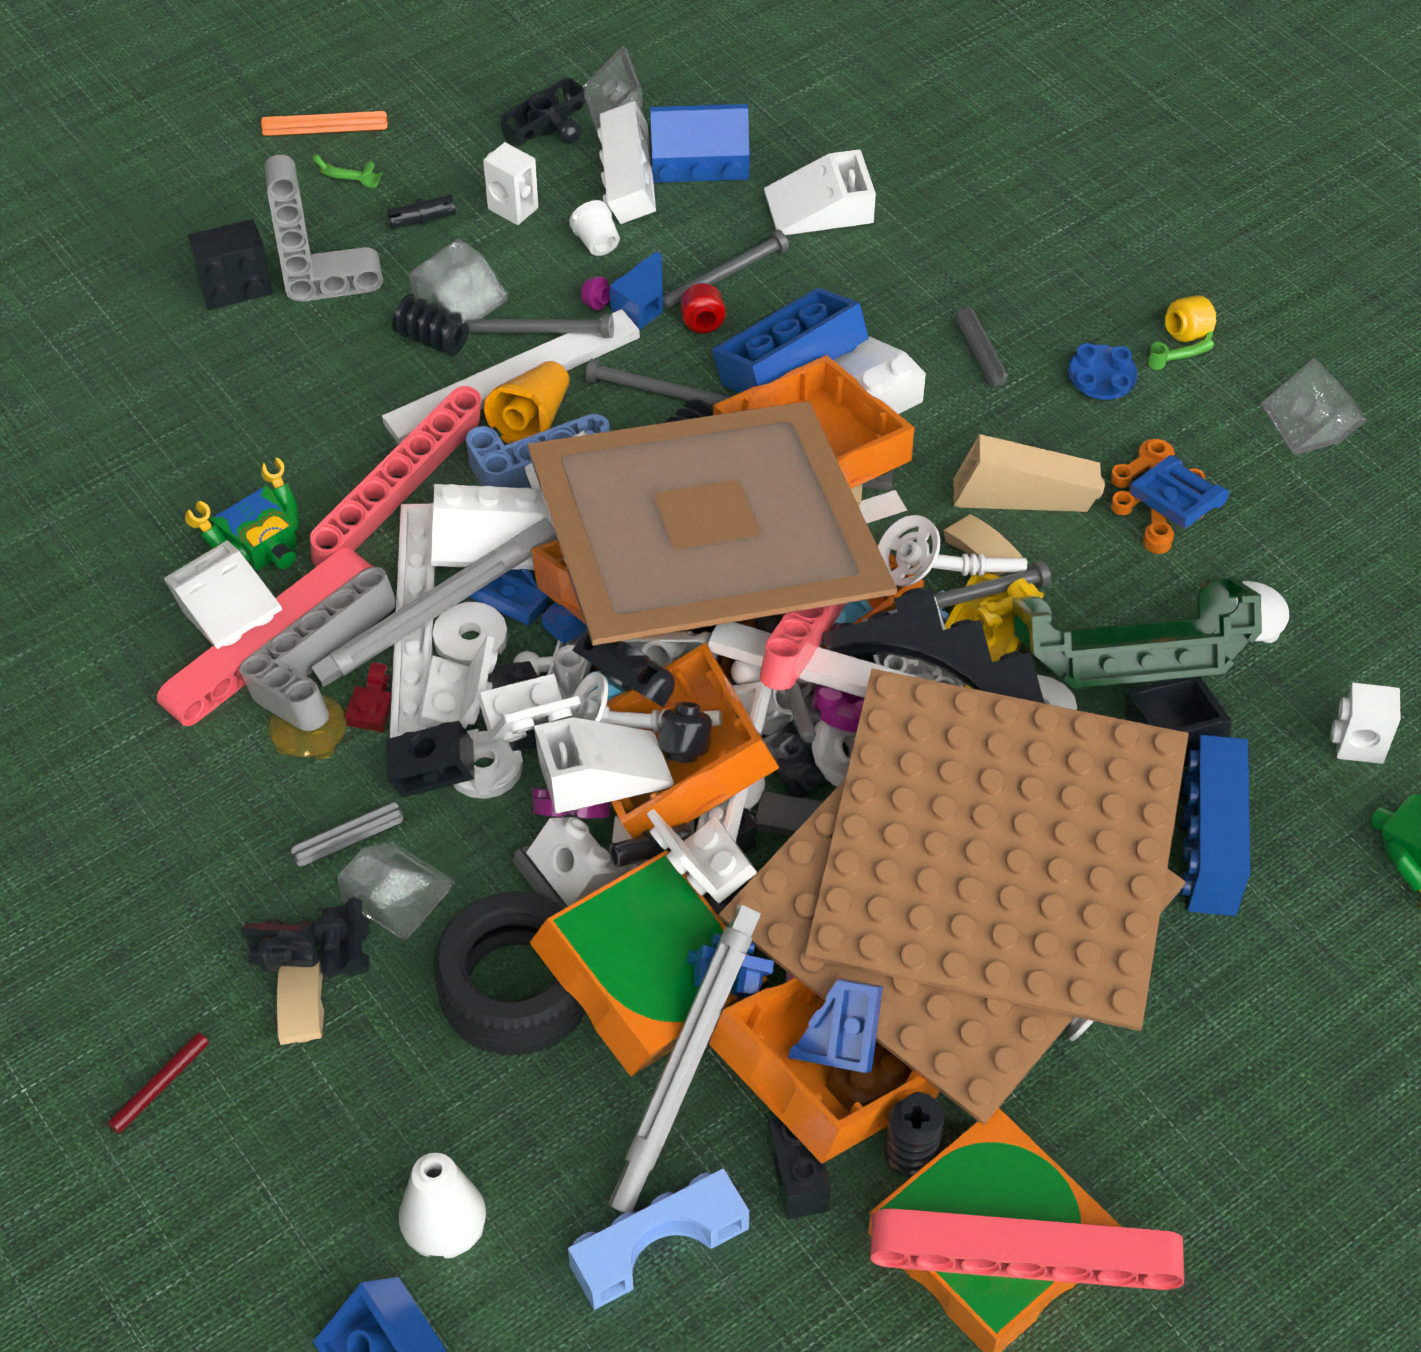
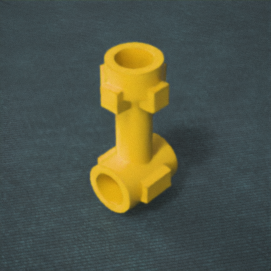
(991, 613)

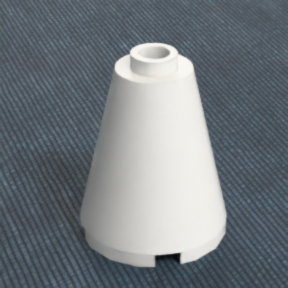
(441, 1208)

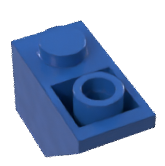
(640, 291)

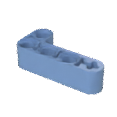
(505, 465)

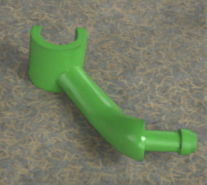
(366, 176)
(1160, 352)

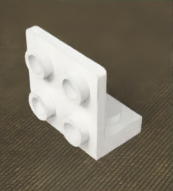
(453, 688)
(522, 705)
(708, 855)

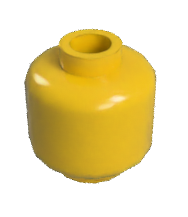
(1190, 318)

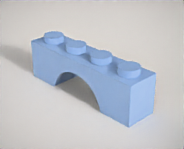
(704, 1211)

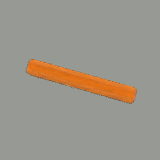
(324, 123)

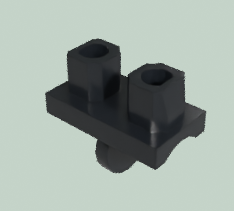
(795, 761)
(341, 936)
(280, 944)

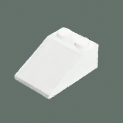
(886, 374)

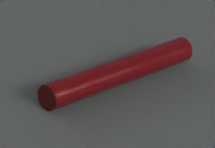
(158, 1083)

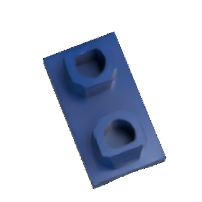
(750, 973)

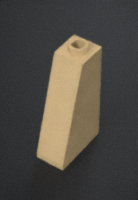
(1025, 478)

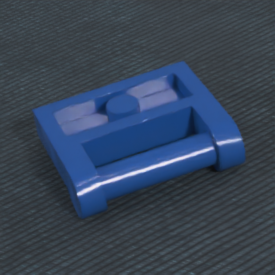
(1173, 498)

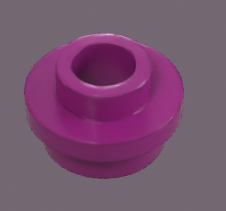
(596, 293)

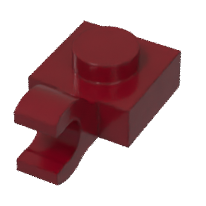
(371, 705)

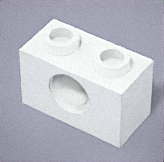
(511, 183)
(1366, 723)
(572, 859)

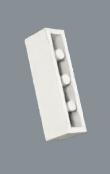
(626, 163)

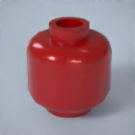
(702, 308)

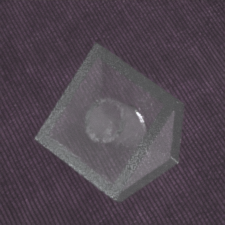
(613, 86)

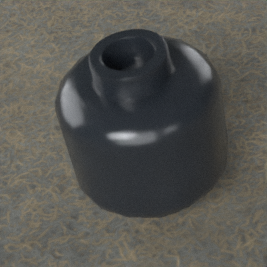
(685, 732)

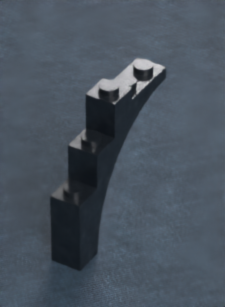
(919, 635)

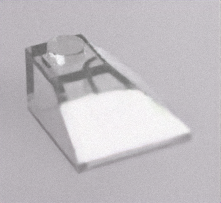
(1313, 410)
(394, 887)

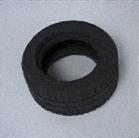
(482, 1020)

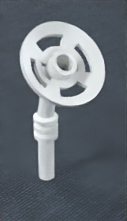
(918, 556)
(599, 712)

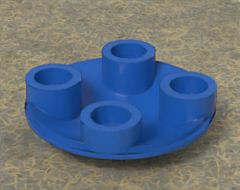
(1103, 371)

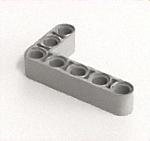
(308, 274)
(280, 667)

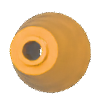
(527, 401)

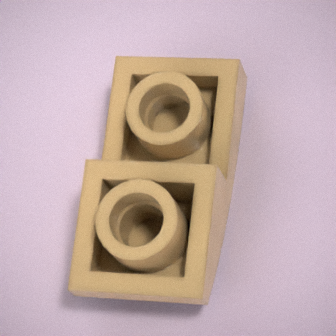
(979, 538)
(299, 1004)

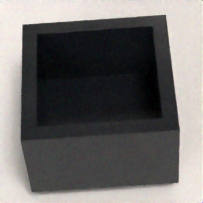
(230, 264)
(1179, 706)

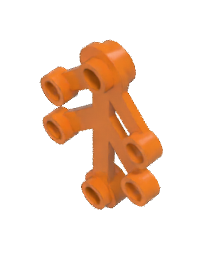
(1158, 535)

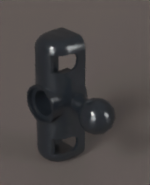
(544, 115)
(628, 668)

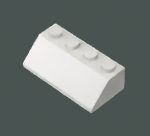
(480, 519)

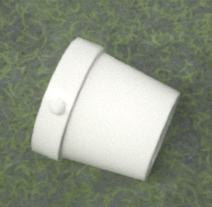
(595, 227)

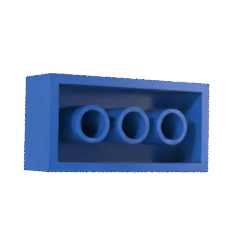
(790, 338)
(1216, 825)

